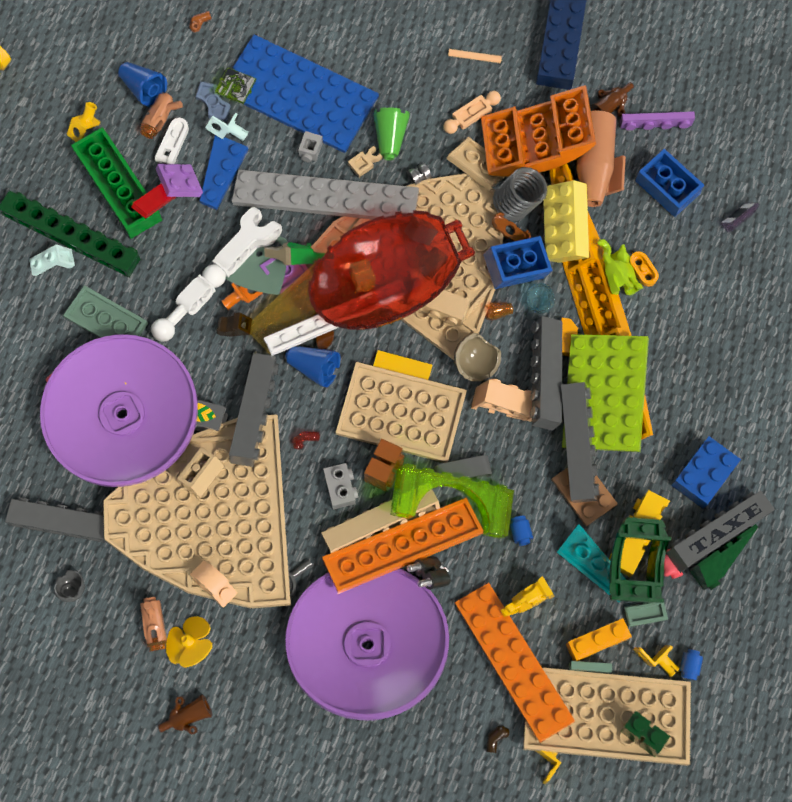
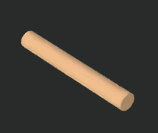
(475, 56)

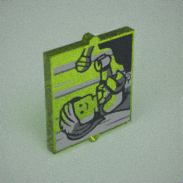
(235, 85)

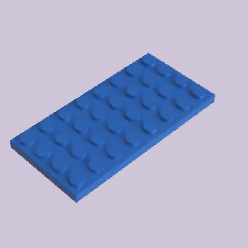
(304, 93)

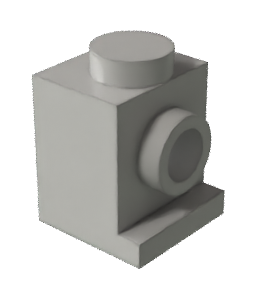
(310, 141)

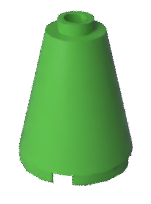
(390, 130)

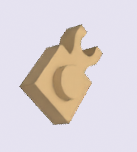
(363, 163)

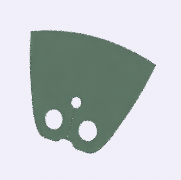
(254, 278)

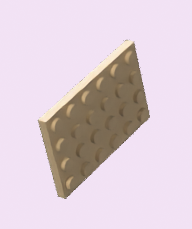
(401, 410)

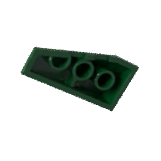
(716, 565)

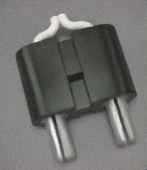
(432, 571)

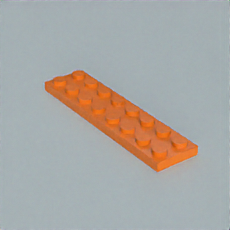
(402, 545)
(514, 663)

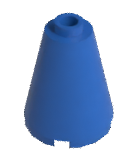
(143, 82)
(314, 363)

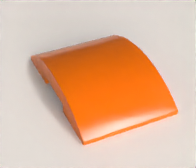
(540, 134)

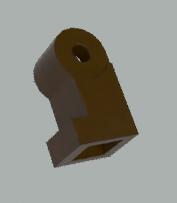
(231, 325)

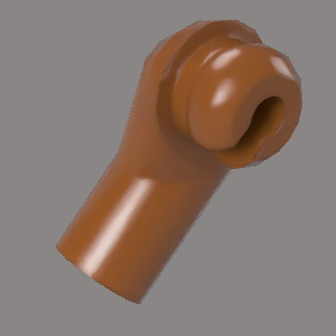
(197, 21)

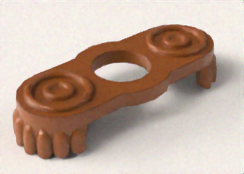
(500, 224)

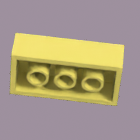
(566, 221)

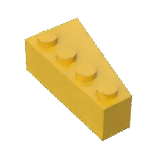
(648, 508)

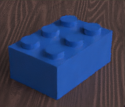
(669, 182)
(517, 262)
(706, 472)

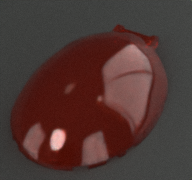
(410, 262)

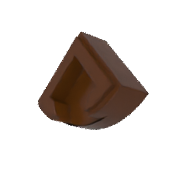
(325, 340)

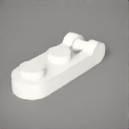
(172, 141)

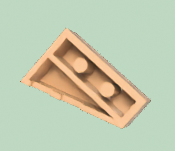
(504, 399)

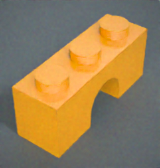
(598, 640)

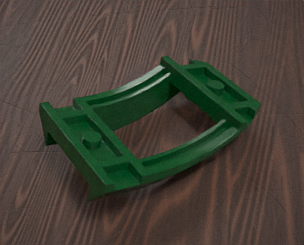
(640, 591)

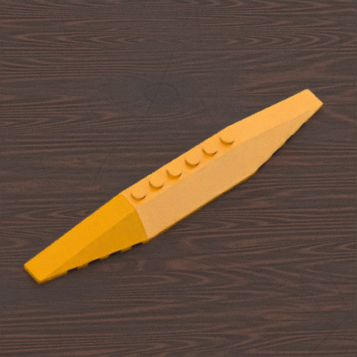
(596, 305)

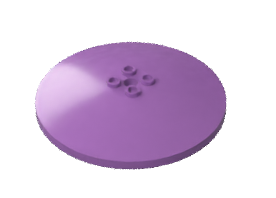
(90, 390)
(374, 683)

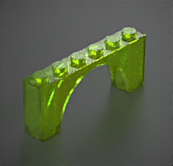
(492, 501)

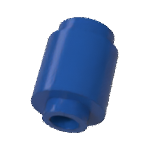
(521, 530)
(691, 664)

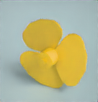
(186, 647)

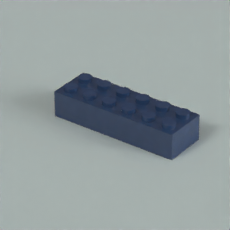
(561, 43)

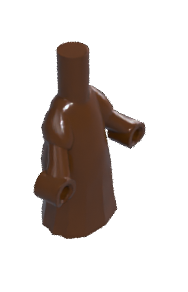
(612, 99)
(182, 717)

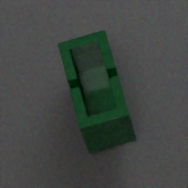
(638, 727)

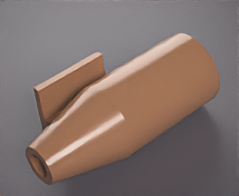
(598, 166)

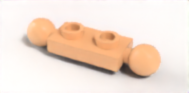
(472, 112)

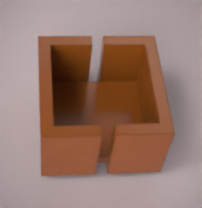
(382, 470)

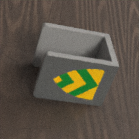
(210, 416)

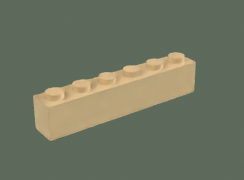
(373, 522)

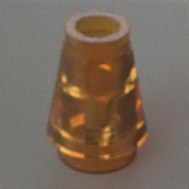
(498, 310)

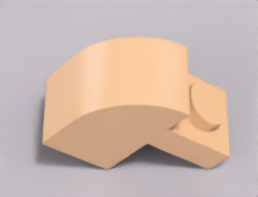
(214, 583)

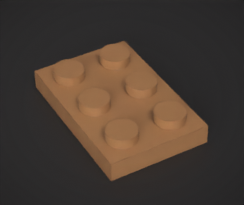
(586, 511)

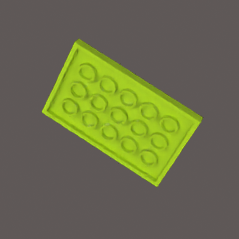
(617, 379)

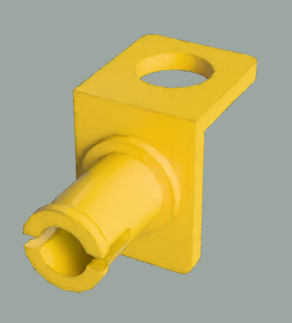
(83, 122)
(660, 658)
(551, 757)

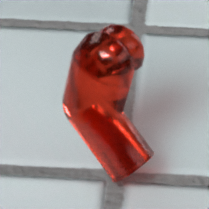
(303, 437)

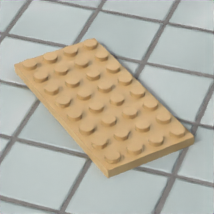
(604, 705)

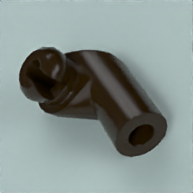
(494, 736)

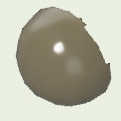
(476, 358)

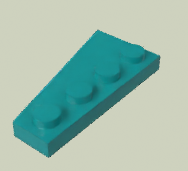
(587, 558)

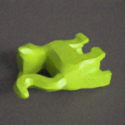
(619, 270)

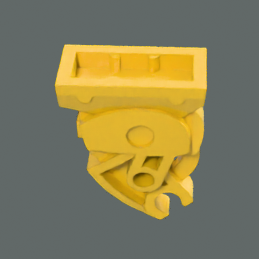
(528, 598)

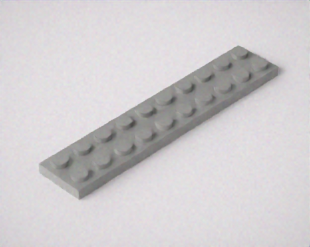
(322, 195)

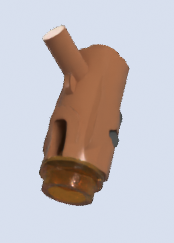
(158, 114)
(153, 624)

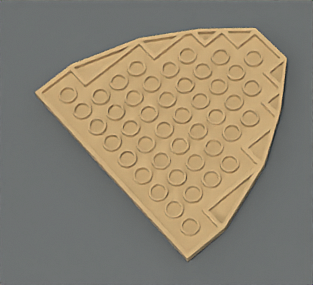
(452, 199)
(231, 526)

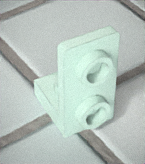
(51, 257)

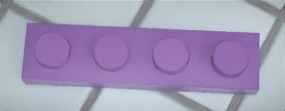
(650, 120)

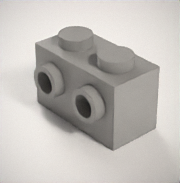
(339, 486)

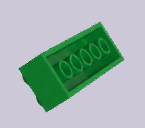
(114, 180)

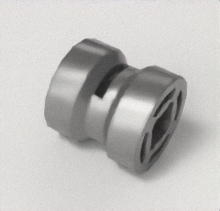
(419, 174)

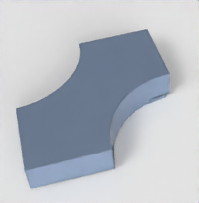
(216, 106)

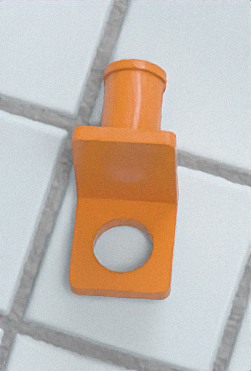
(239, 294)

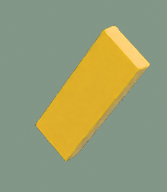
(402, 365)

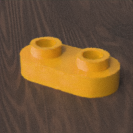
(644, 269)

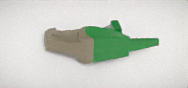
(293, 253)

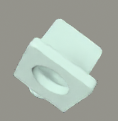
(231, 128)

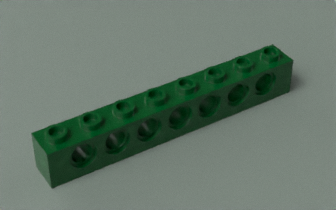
(14, 202)

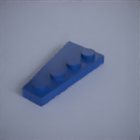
(222, 167)

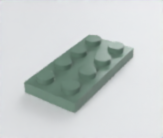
(103, 316)

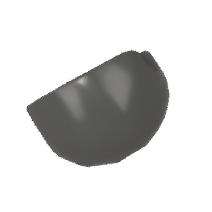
(70, 579)

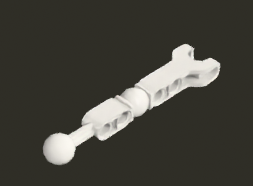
(225, 263)

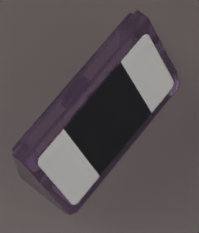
(739, 216)

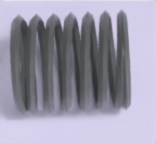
(509, 185)

